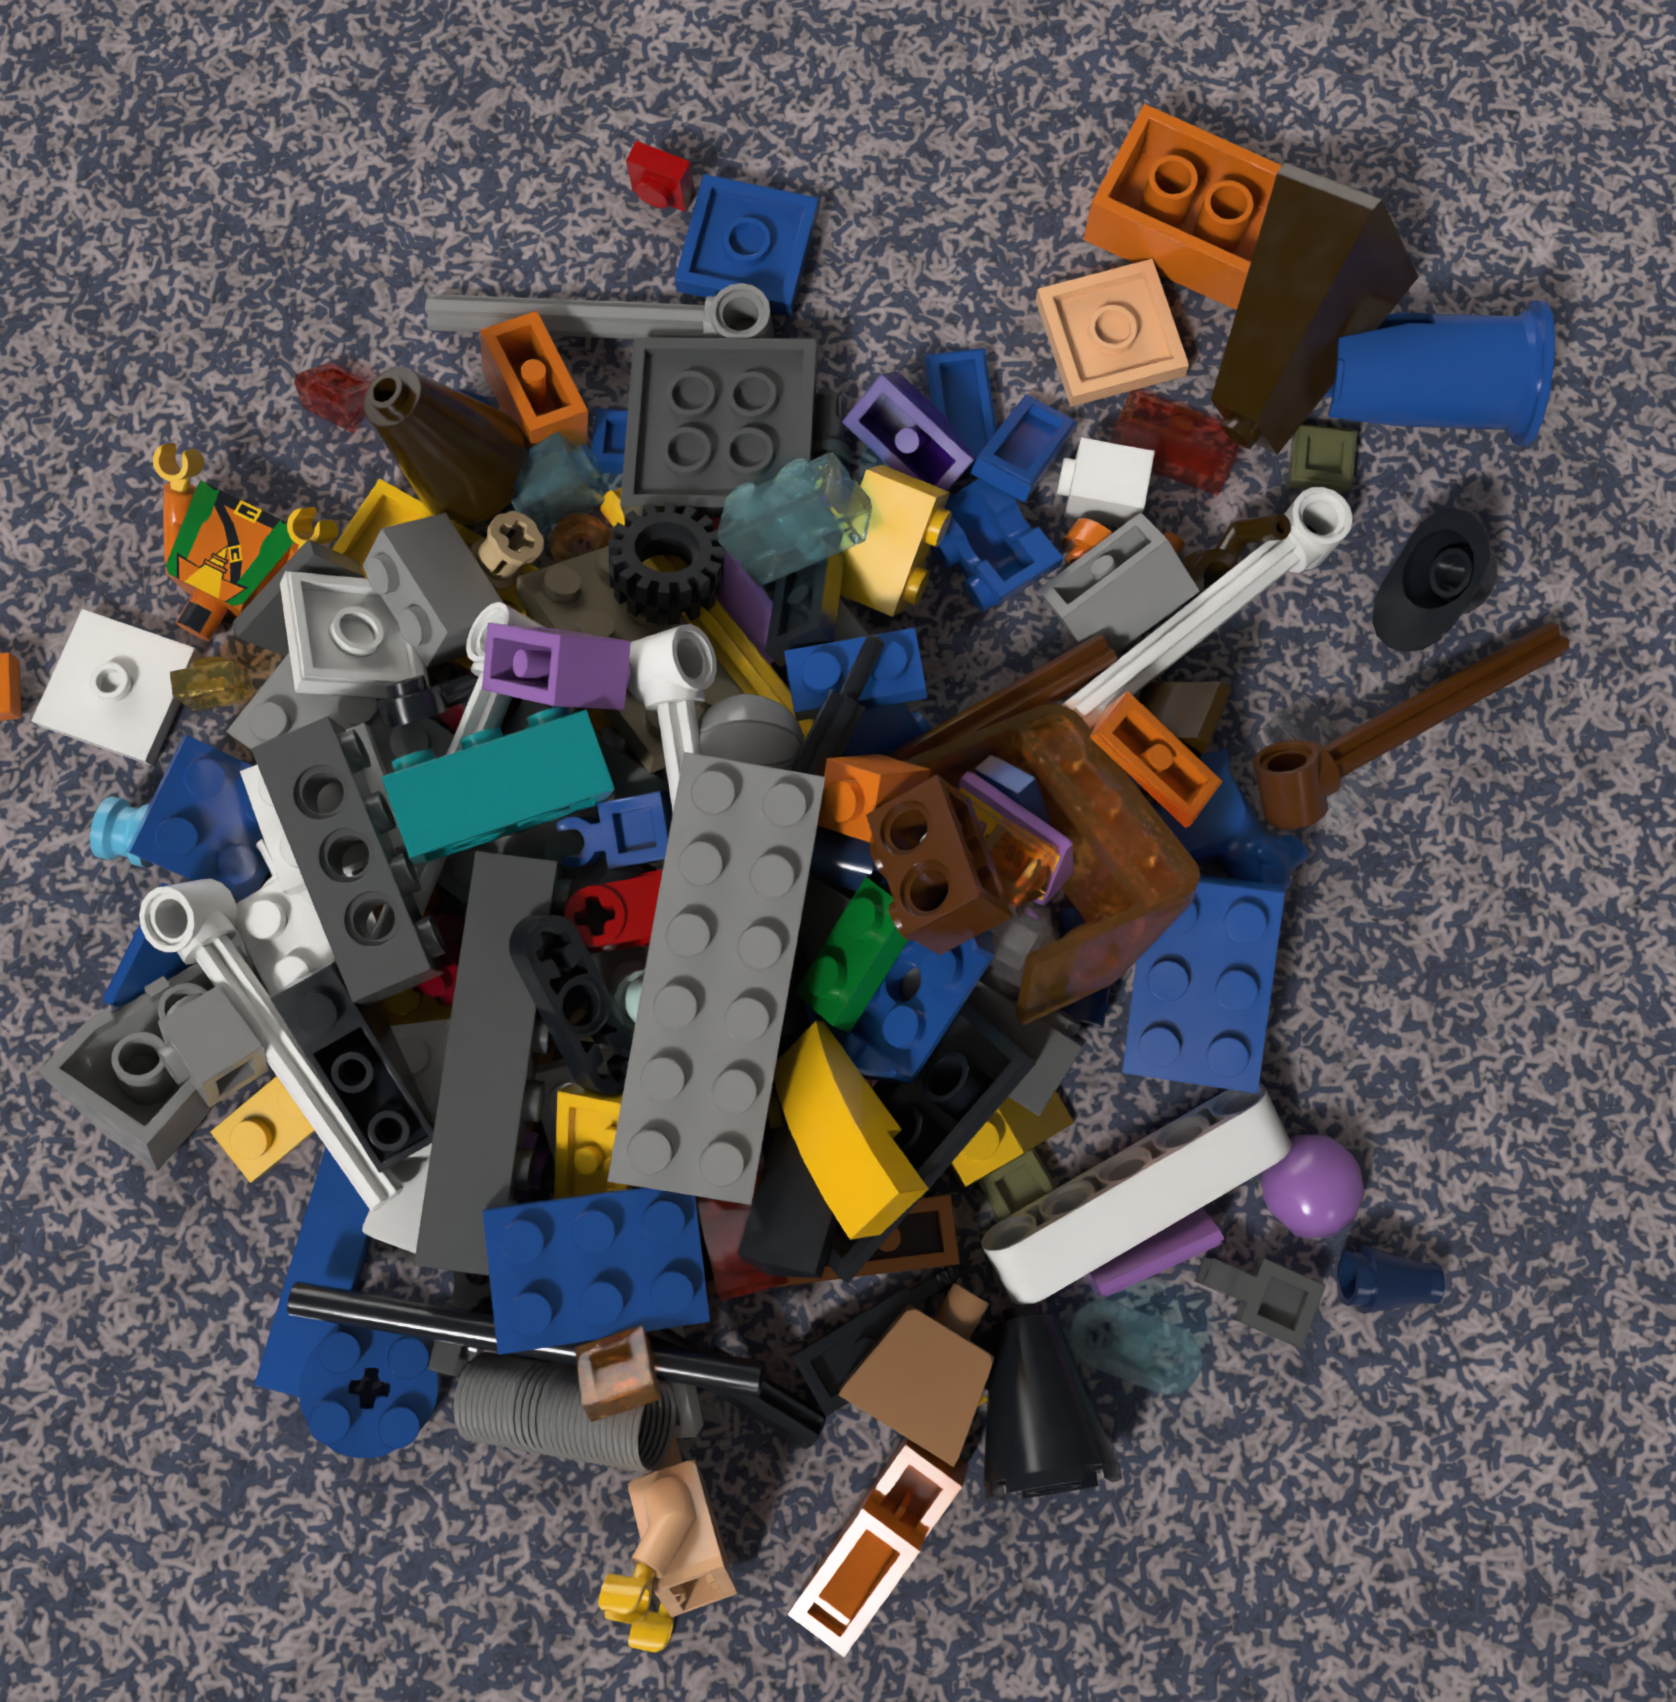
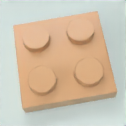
(1111, 332)

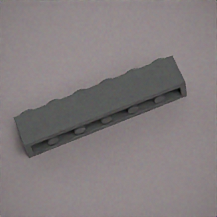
(488, 1065)

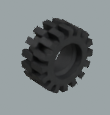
(666, 591)

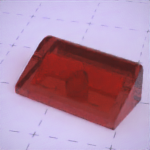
(1185, 443)

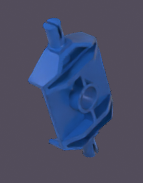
(899, 1036)

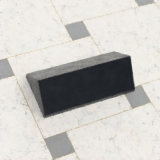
(942, 1112)

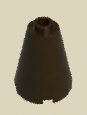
(447, 444)

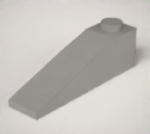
(118, 1078)

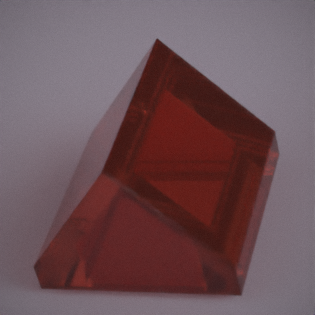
(333, 394)

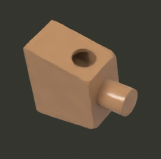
(926, 1374)

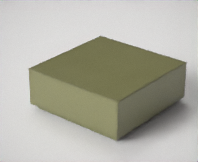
(1322, 458)
(1016, 1184)

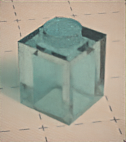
(557, 482)

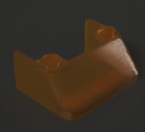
(1127, 863)

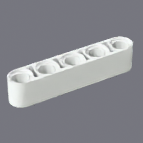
(1135, 1194)

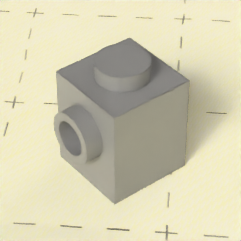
(210, 1046)

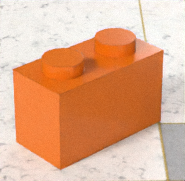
(532, 380)

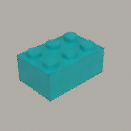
(497, 784)

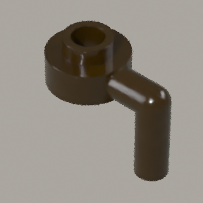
(1216, 562)

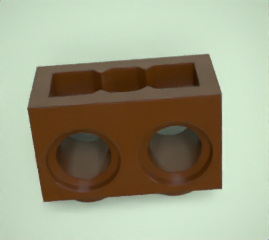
(948, 859)

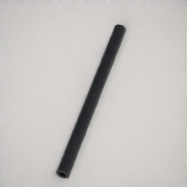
(478, 1331)

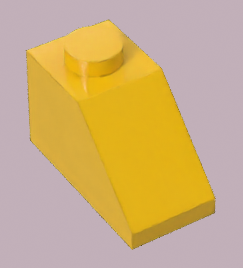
(1008, 1135)

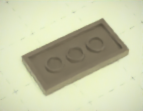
(579, 599)

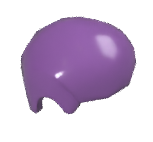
(1314, 1187)

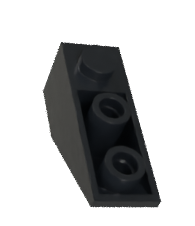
(357, 1064)

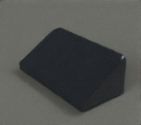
(789, 1219)

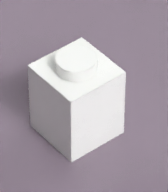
(1105, 482)

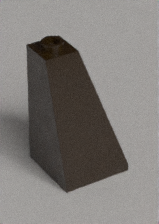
(1318, 273)

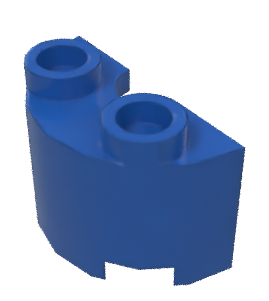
(994, 545)

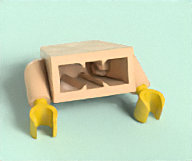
(676, 1553)

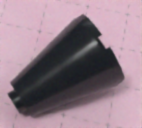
(1040, 1413)

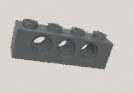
(294, 773)

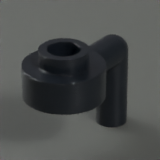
(414, 700)

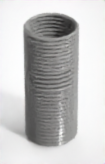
(516, 1399)

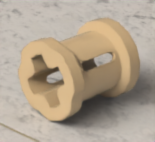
(521, 548)

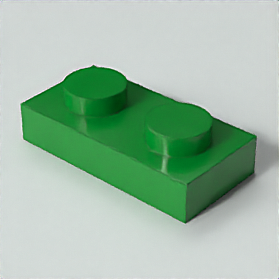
(853, 958)

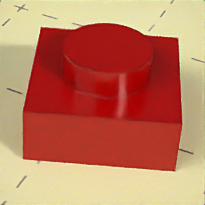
(660, 177)

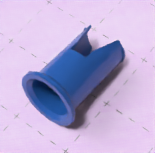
(1449, 372)

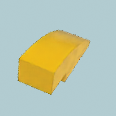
(844, 1135)

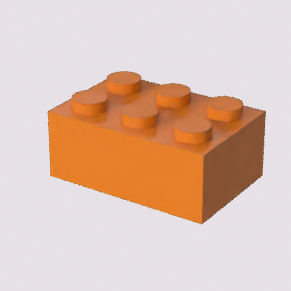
(1184, 203)

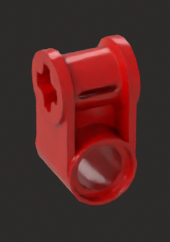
(631, 902)

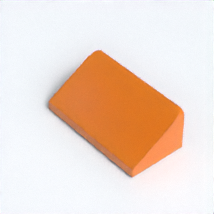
(1155, 758)

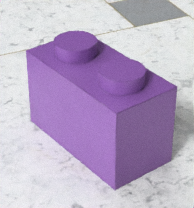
(556, 666)

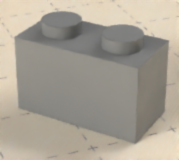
(429, 585)
(1120, 586)

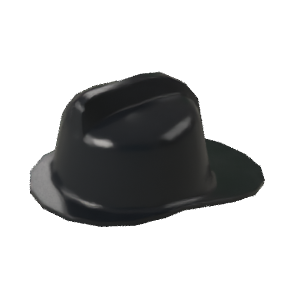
(1435, 580)

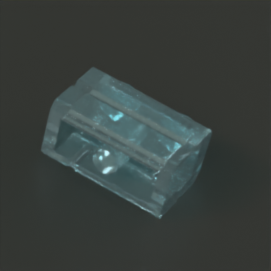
(794, 518)

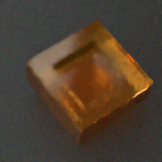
(616, 1373)

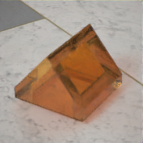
(1021, 862)

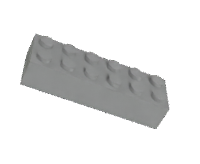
(716, 979)

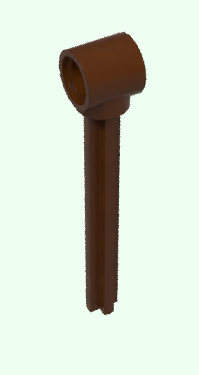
(1035, 689)
(1300, 774)

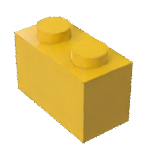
(902, 526)

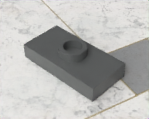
(264, 619)

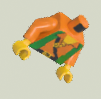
(222, 545)

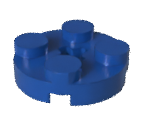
(336, 1413)

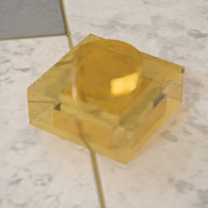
(211, 684)

